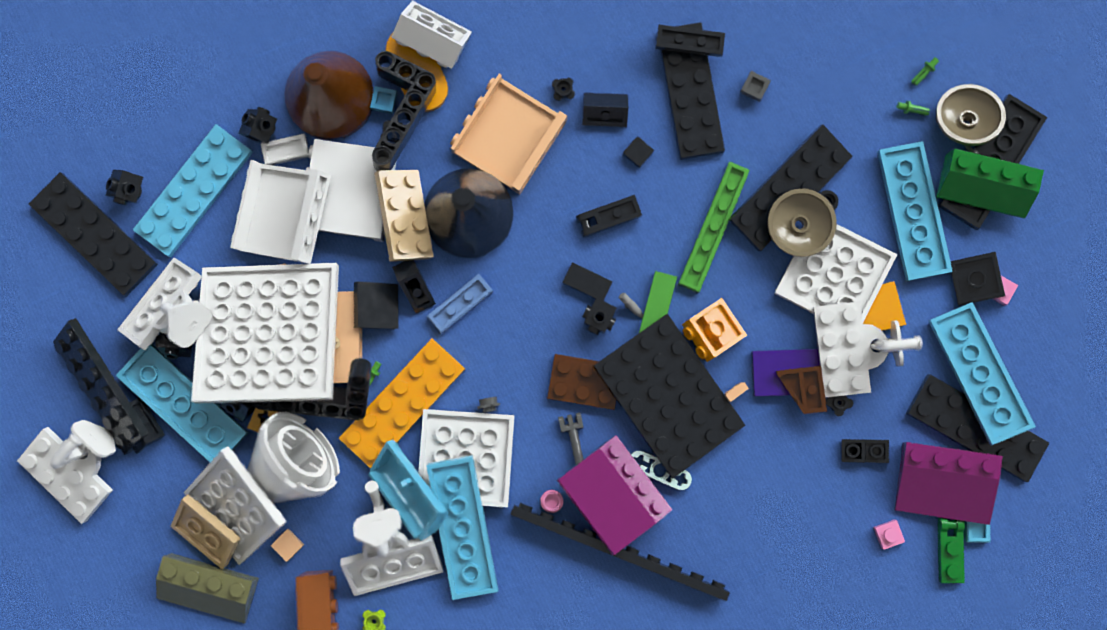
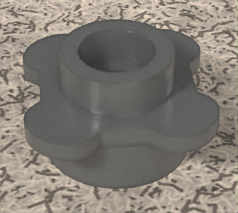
(488, 404)

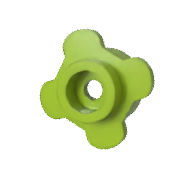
(378, 616)

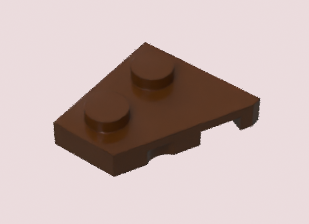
(805, 388)

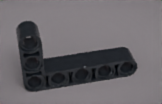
(406, 111)
(346, 404)

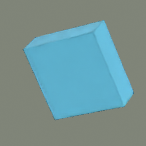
(977, 532)

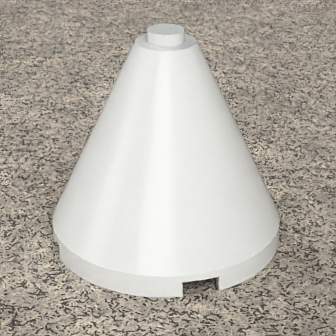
(292, 459)

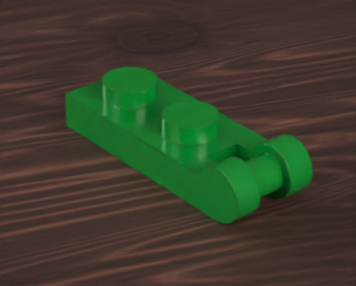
(951, 551)

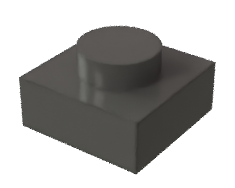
(755, 86)

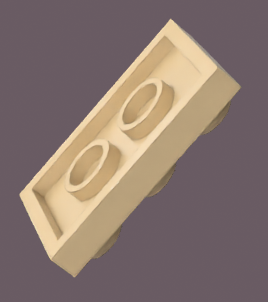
(205, 531)

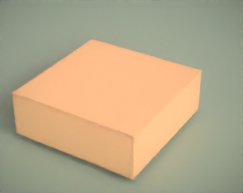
(736, 391)
(287, 545)

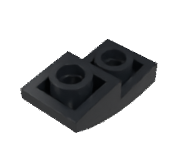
(865, 450)

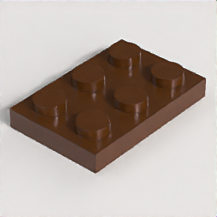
(579, 383)

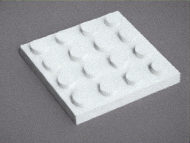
(841, 273)
(464, 434)
(237, 502)

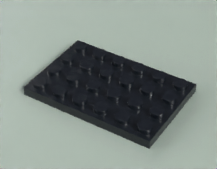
(669, 395)

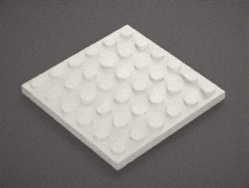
(267, 334)

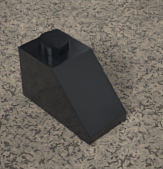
(413, 285)

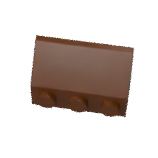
(316, 600)

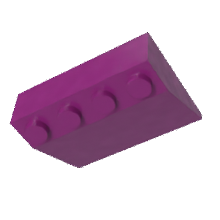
(948, 482)
(614, 495)

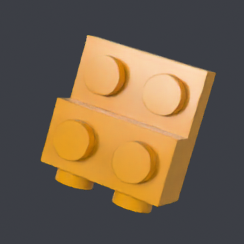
(713, 330)

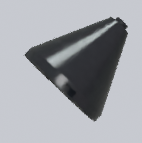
(468, 213)

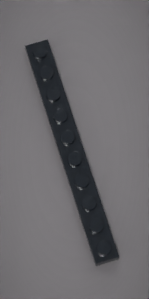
(629, 554)

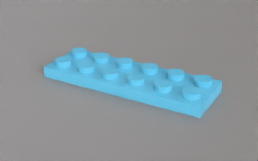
(193, 191)
(914, 211)
(981, 374)
(170, 396)
(464, 529)

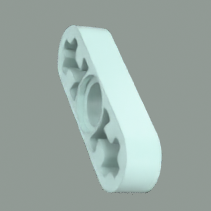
(673, 483)

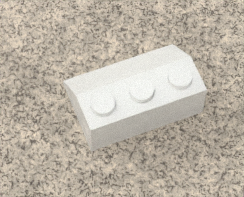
(431, 34)

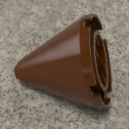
(329, 95)

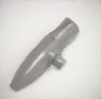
(631, 305)

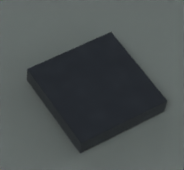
(977, 278)
(375, 305)

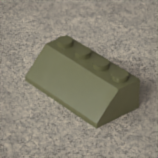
(205, 587)

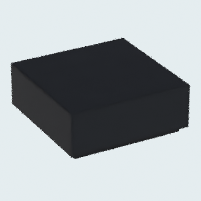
(638, 152)

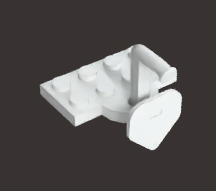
(168, 309)
(847, 345)
(65, 469)
(387, 553)

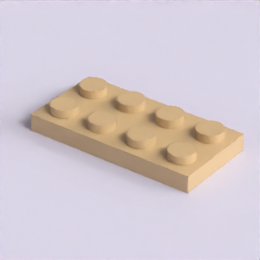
(403, 215)

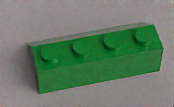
(989, 183)

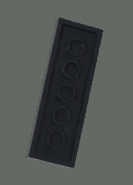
(692, 102)
(1010, 145)
(806, 168)
(93, 234)
(100, 387)
(952, 416)

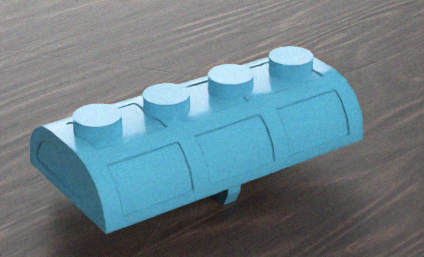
(407, 492)

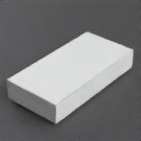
(285, 150)

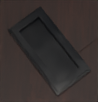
(587, 282)

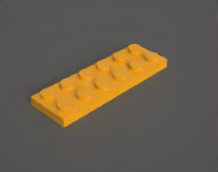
(402, 402)

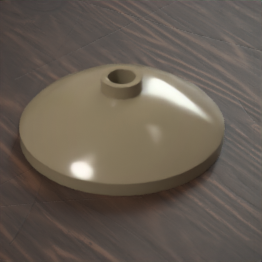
(971, 104)
(816, 217)

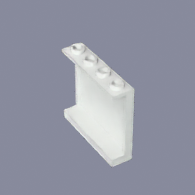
(352, 192)
(280, 212)

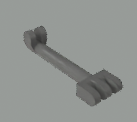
(572, 429)

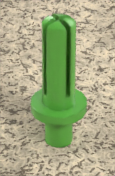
(929, 67)
(908, 107)
(374, 371)

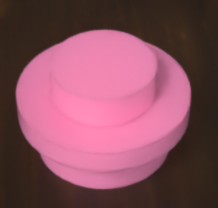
(551, 501)

